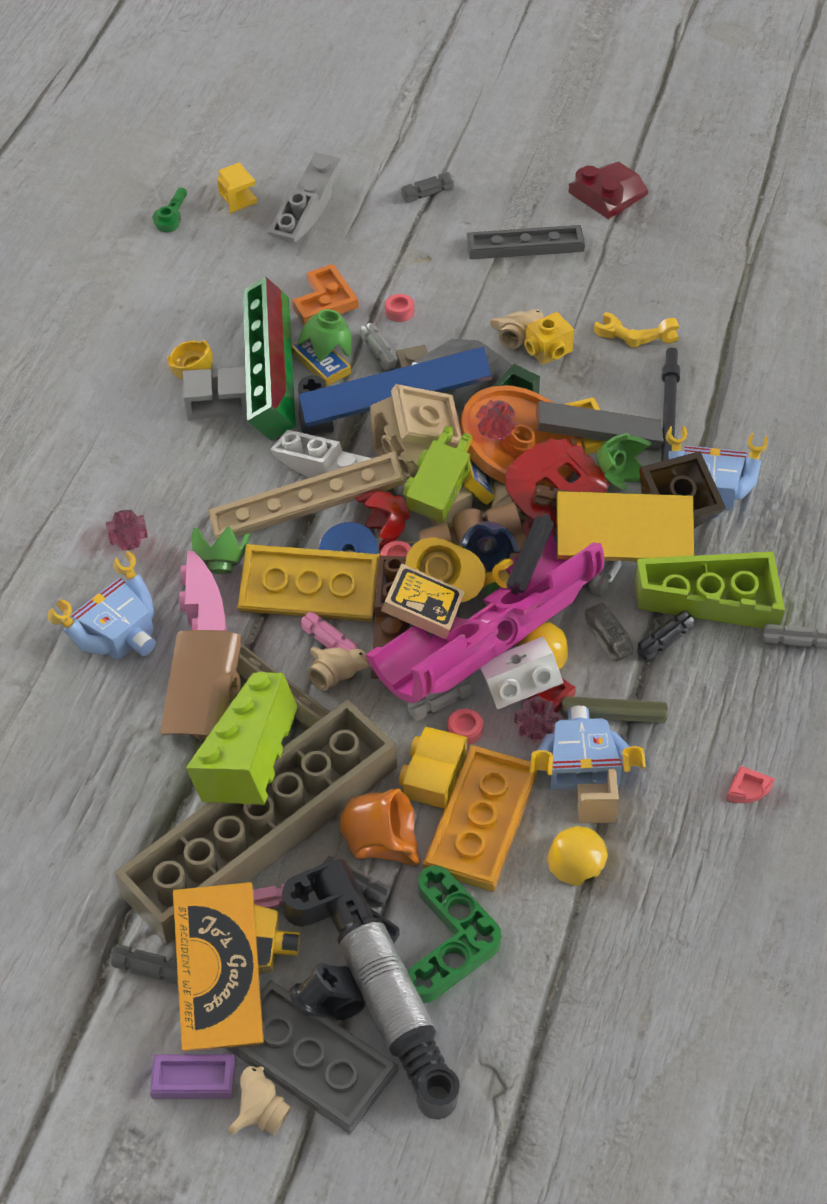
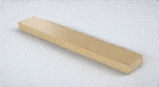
(307, 496)

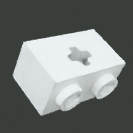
(521, 673)

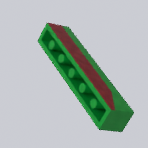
(268, 359)

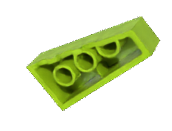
(712, 587)
(245, 742)

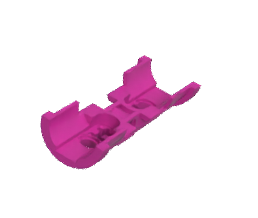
(426, 664)

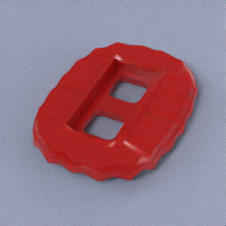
(542, 464)

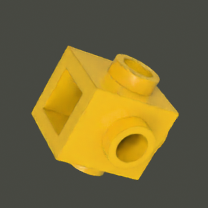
(549, 338)

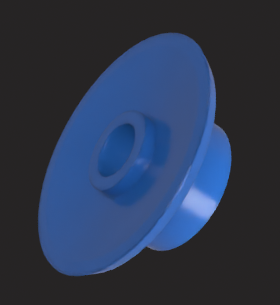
(349, 537)

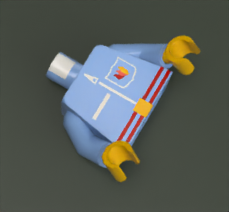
(730, 469)
(114, 618)
(583, 752)

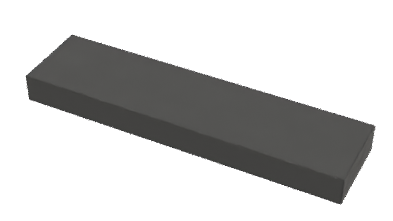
(525, 242)
(596, 423)

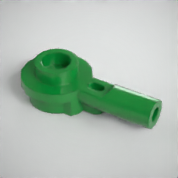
(168, 217)

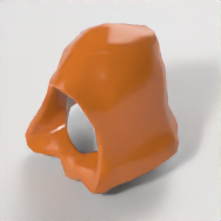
(380, 827)

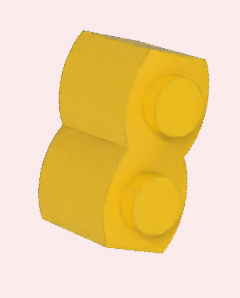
(434, 766)

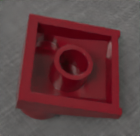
(608, 188)

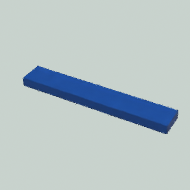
(357, 395)

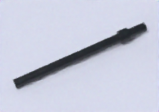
(670, 377)

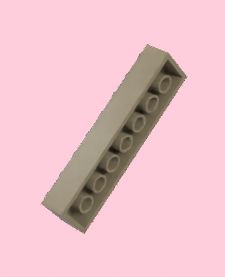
(236, 841)

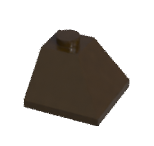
(684, 477)

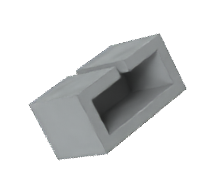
(215, 393)

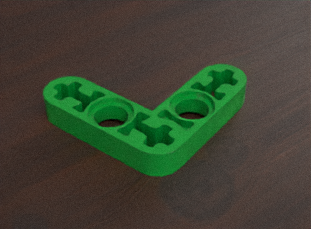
(464, 936)

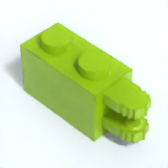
(439, 476)

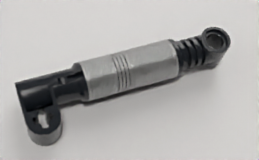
(382, 983)

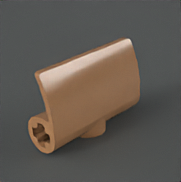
(453, 532)
(201, 681)

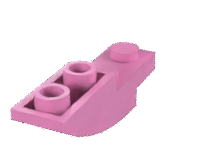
(201, 596)

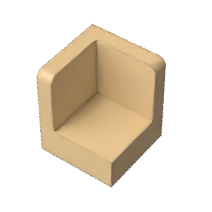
(598, 801)

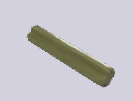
(619, 709)

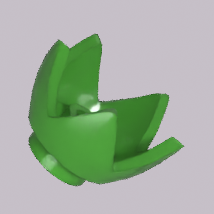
(326, 331)
(619, 459)
(223, 553)

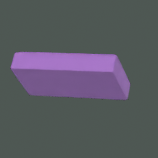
(192, 1076)

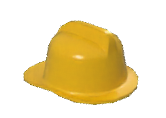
(449, 564)

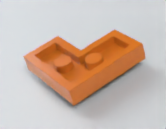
(329, 293)

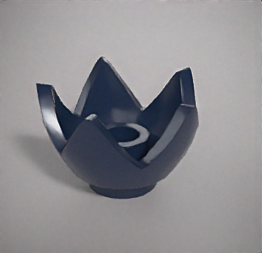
(493, 551)

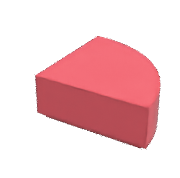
(749, 786)

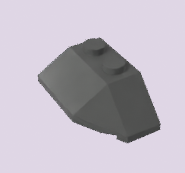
(497, 365)

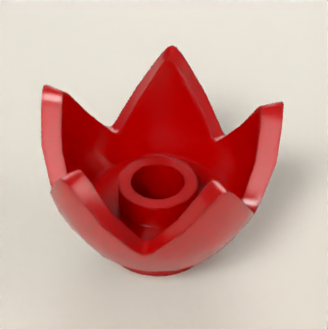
(387, 515)

